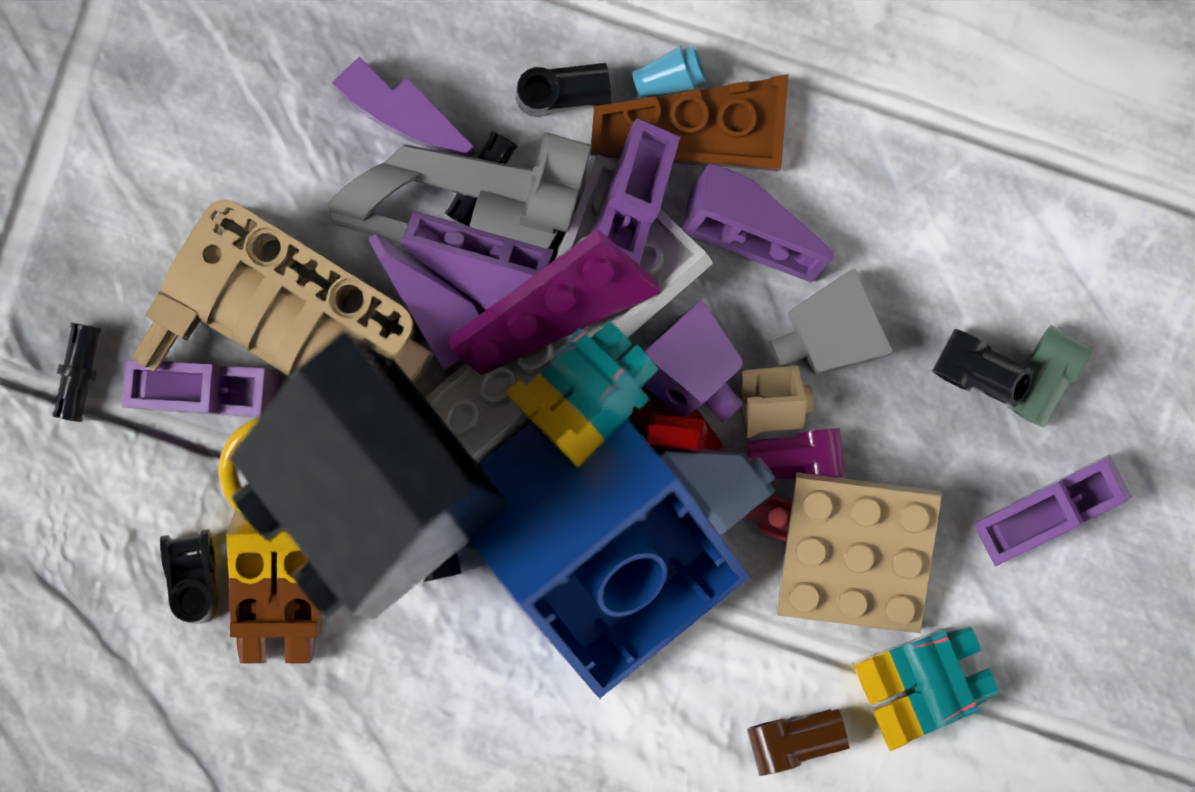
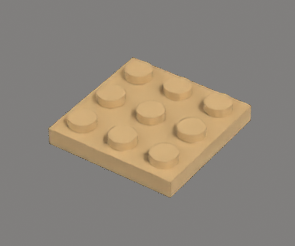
(858, 552)

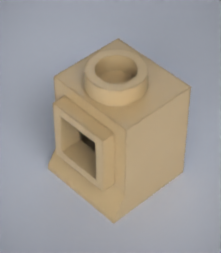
(774, 399)

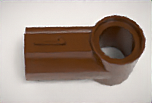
(786, 743)

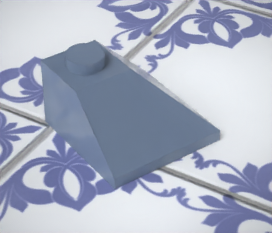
(721, 482)

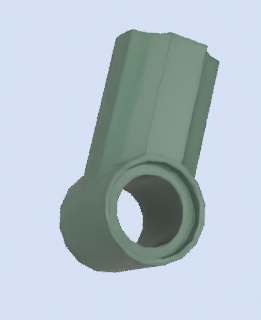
(1055, 364)

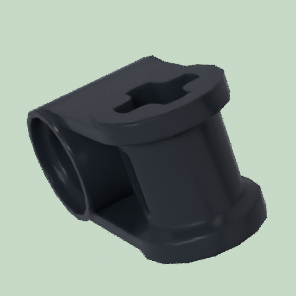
(190, 572)

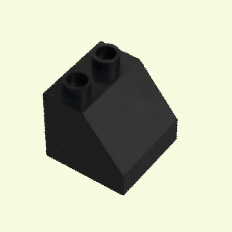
(360, 479)

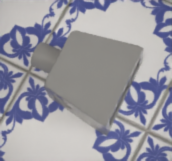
(833, 328)

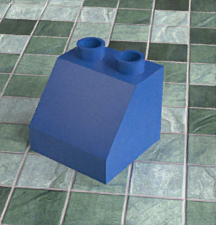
(603, 552)

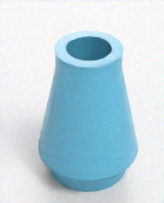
(671, 73)

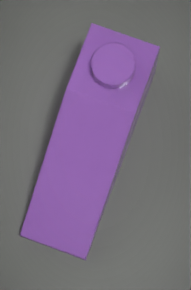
(749, 222)
(472, 259)
(431, 299)

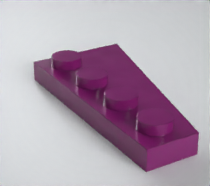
(566, 295)

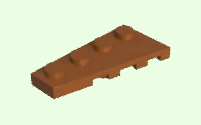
(719, 125)

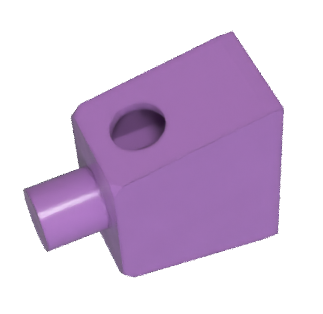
(695, 365)

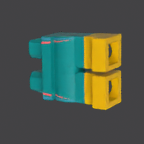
(586, 391)
(939, 685)

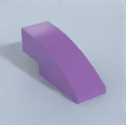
(400, 110)
(637, 187)
(200, 388)
(1052, 510)

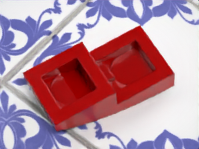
(677, 433)

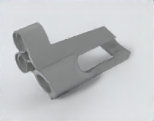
(510, 201)

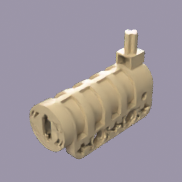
(267, 303)

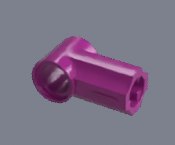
(808, 453)

